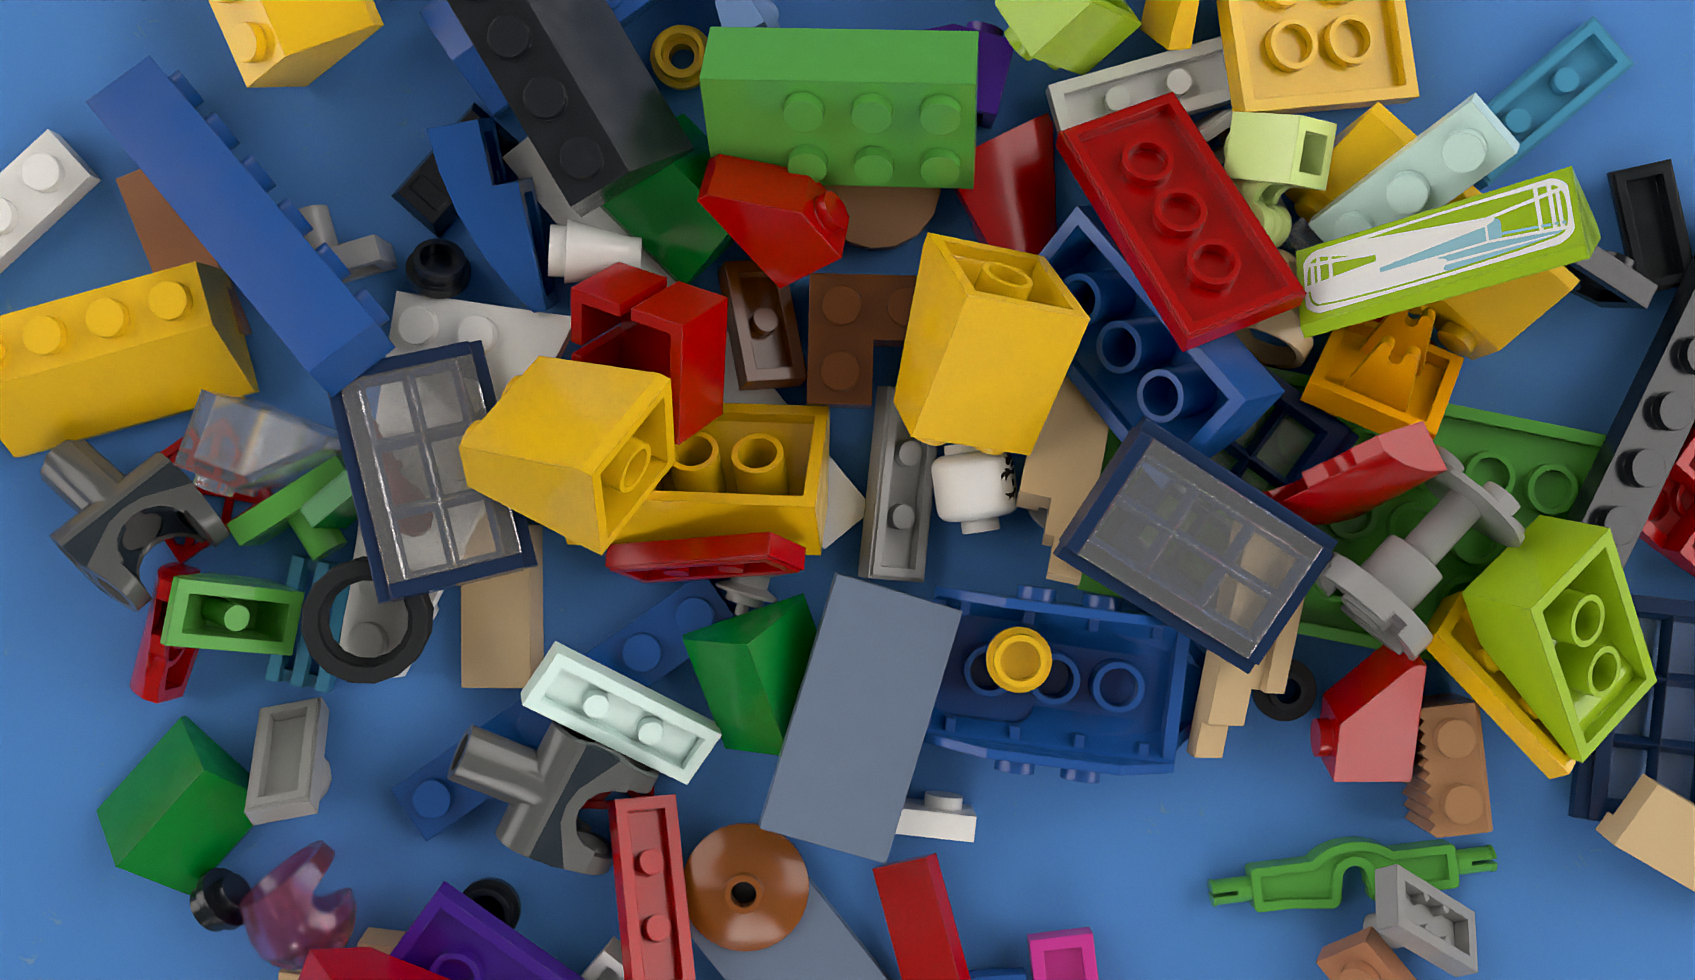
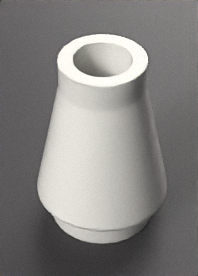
(585, 250)

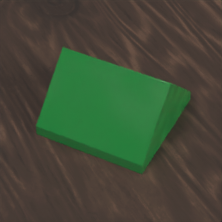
(668, 216)
(754, 671)
(177, 810)

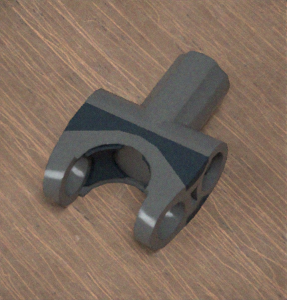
(123, 515)
(548, 791)

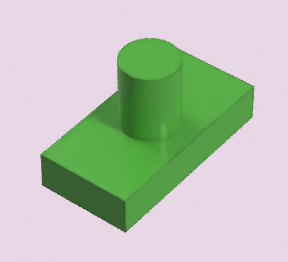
(283, 512)

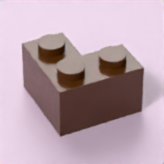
(845, 323)

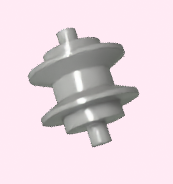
(748, 591)

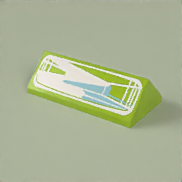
(1446, 252)

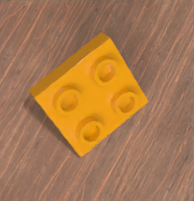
(1385, 374)

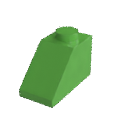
(232, 614)

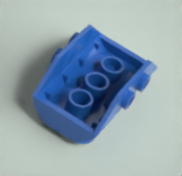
(1113, 697)

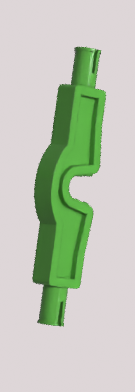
(1317, 877)

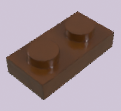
(761, 328)

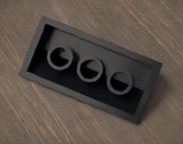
(576, 93)

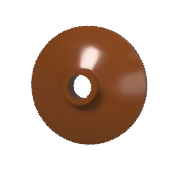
(753, 856)

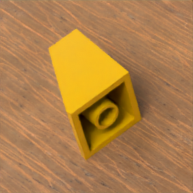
(985, 346)
(574, 446)

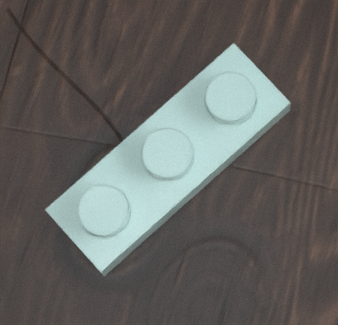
(1423, 173)
(620, 713)

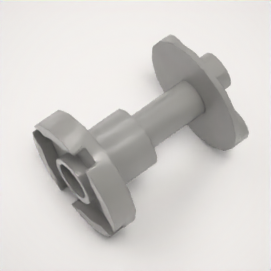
(1403, 572)

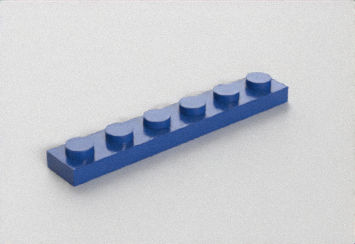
(640, 650)

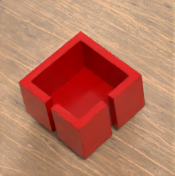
(661, 331)

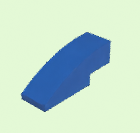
(496, 212)

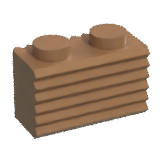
(1449, 769)

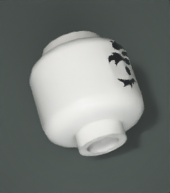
(974, 487)

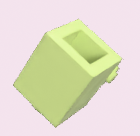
(1273, 154)

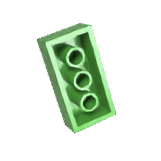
(845, 103)

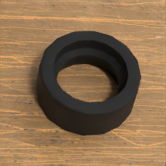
(342, 663)

